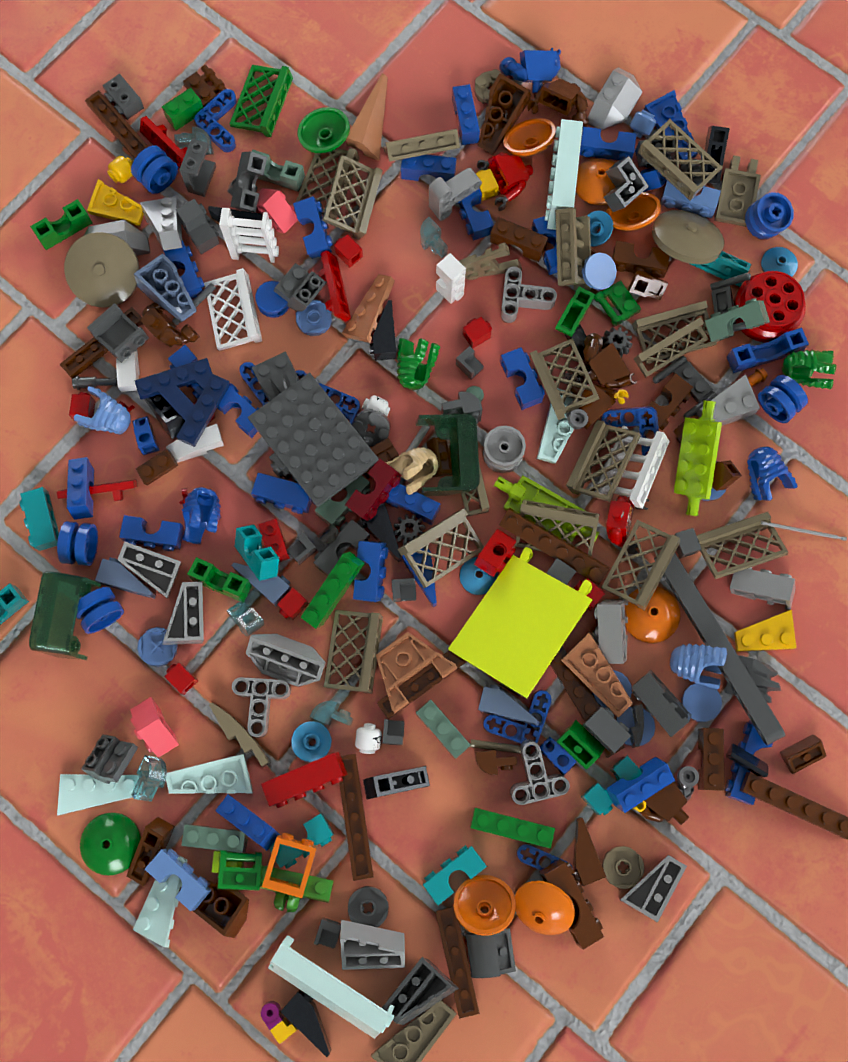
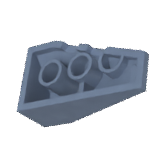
(165, 287)

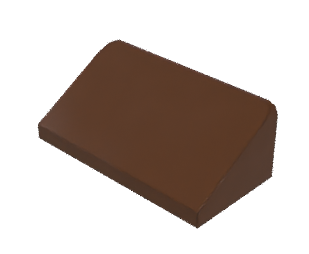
(443, 453)
(803, 753)

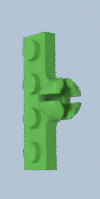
(315, 889)

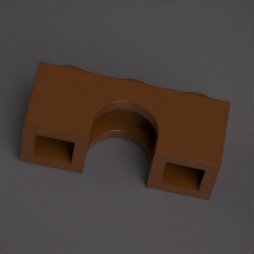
(528, 241)
(627, 261)
(676, 392)
(712, 767)

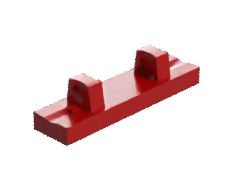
(158, 136)
(332, 274)
(115, 487)

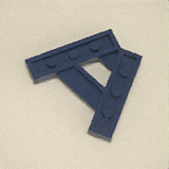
(168, 384)

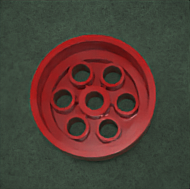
(788, 318)

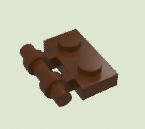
(200, 86)

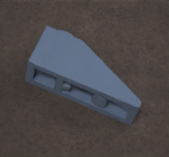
(117, 576)
(273, 588)
(498, 703)

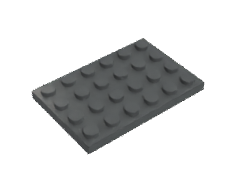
(313, 439)

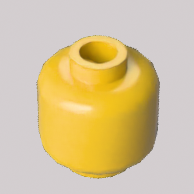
(120, 169)

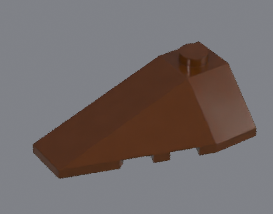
(504, 108)
(224, 910)

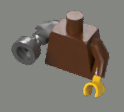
(589, 413)
(670, 799)

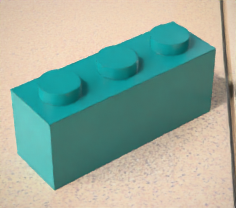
(39, 518)

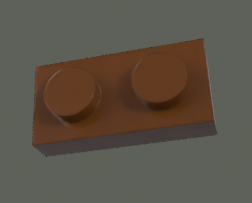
(157, 467)

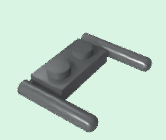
(723, 297)
(701, 389)

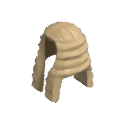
(416, 467)

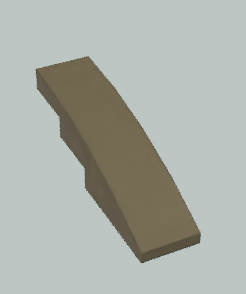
(234, 729)

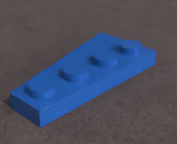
(668, 108)

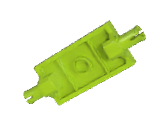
(698, 457)
(532, 491)

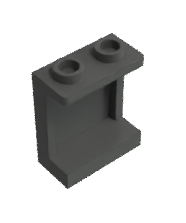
(195, 169)
(117, 333)

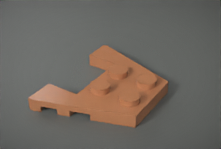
(405, 659)

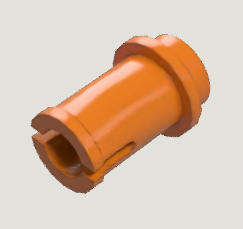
(759, 376)

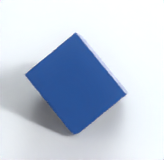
(653, 178)

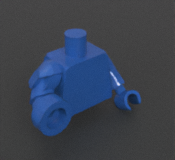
(535, 67)

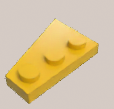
(112, 205)
(770, 634)

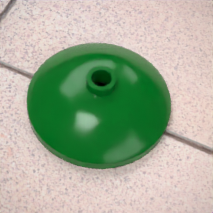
(323, 130)
(123, 840)

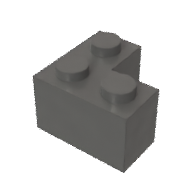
(627, 184)
(197, 226)

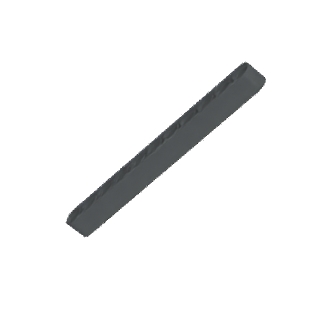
(713, 636)

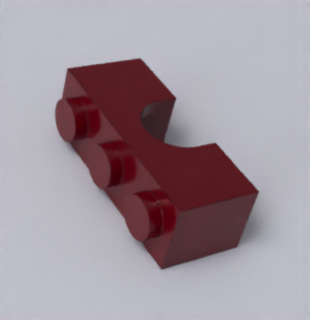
(366, 504)

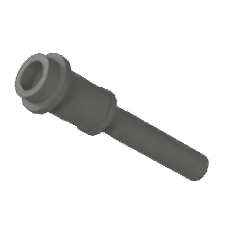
(84, 382)

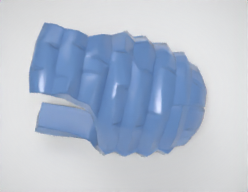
(108, 417)
(690, 660)

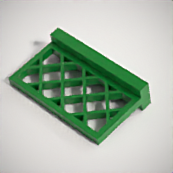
(274, 100)

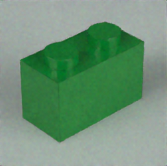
(182, 108)
(581, 744)

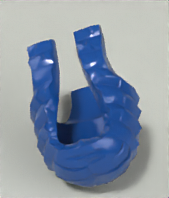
(767, 465)
(200, 513)

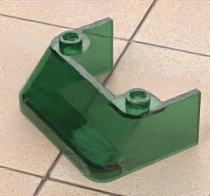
(462, 433)
(57, 613)

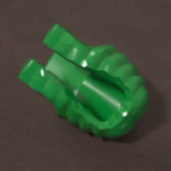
(802, 364)
(410, 371)

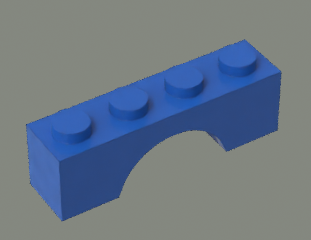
(750, 356)
(750, 743)

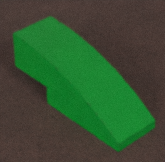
(575, 311)

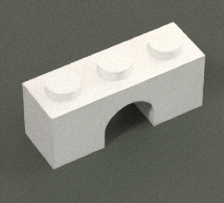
(451, 279)

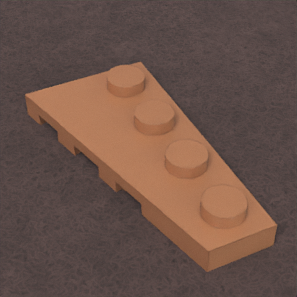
(366, 313)
(596, 673)

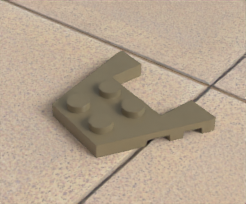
(487, 265)

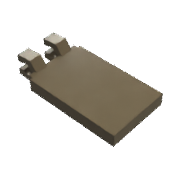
(737, 192)

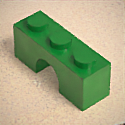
(73, 220)
(226, 584)

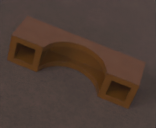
(725, 471)
(585, 928)

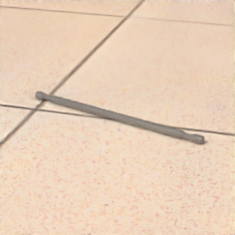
(803, 530)

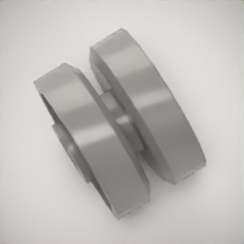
(513, 444)

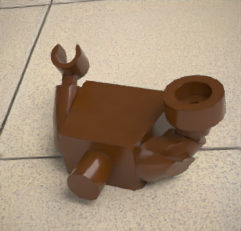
(563, 98)
(164, 329)
(607, 365)

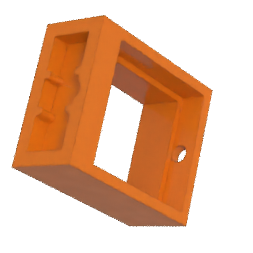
(285, 886)

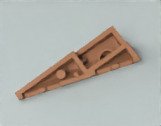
(368, 126)

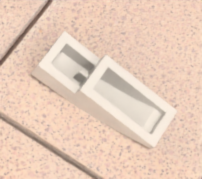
(128, 372)
(209, 440)

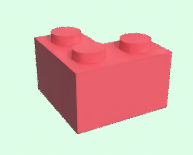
(279, 211)
(153, 728)

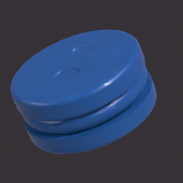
(269, 302)

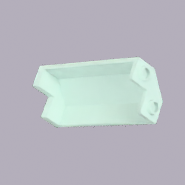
(330, 990)

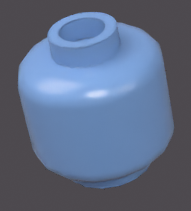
(643, 123)

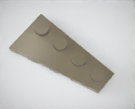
(417, 1037)

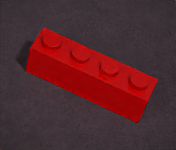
(303, 779)

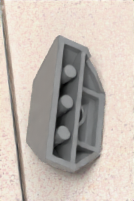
(615, 100)
(135, 238)
(285, 659)

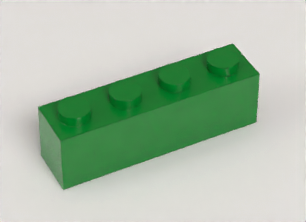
(332, 590)
(512, 828)

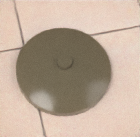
(687, 237)
(101, 269)

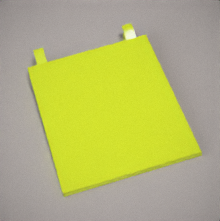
(521, 624)

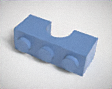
(703, 204)
(193, 888)

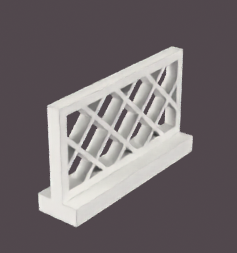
(248, 310)

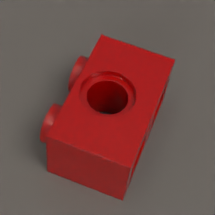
(273, 538)
(498, 543)

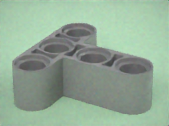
(446, 194)
(520, 299)
(256, 698)
(537, 779)

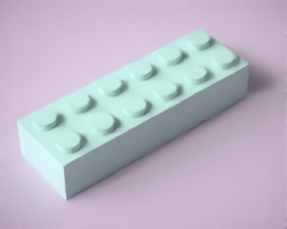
(564, 170)

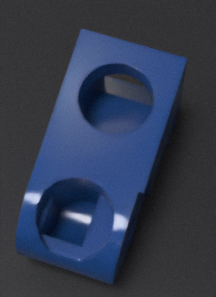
(145, 436)
(557, 755)

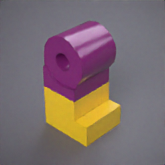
(276, 1022)

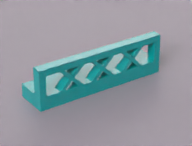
(726, 267)

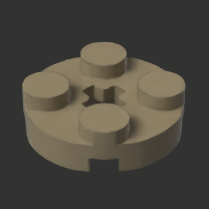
(482, 84)
(632, 874)

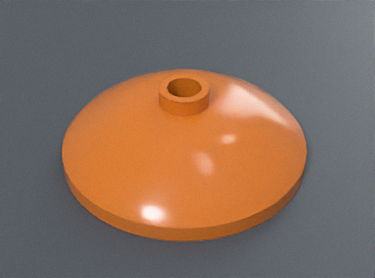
(529, 137)
(590, 184)
(637, 214)
(650, 627)
(489, 894)
(544, 908)

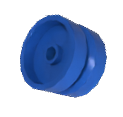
(154, 169)
(769, 216)
(782, 398)
(77, 543)
(98, 610)

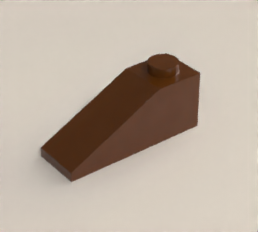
(154, 838)
(586, 860)

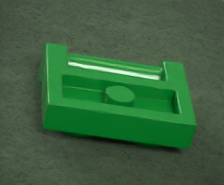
(621, 300)
(239, 878)

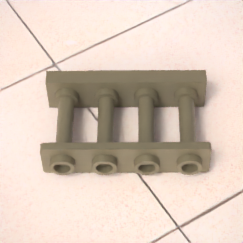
(573, 247)

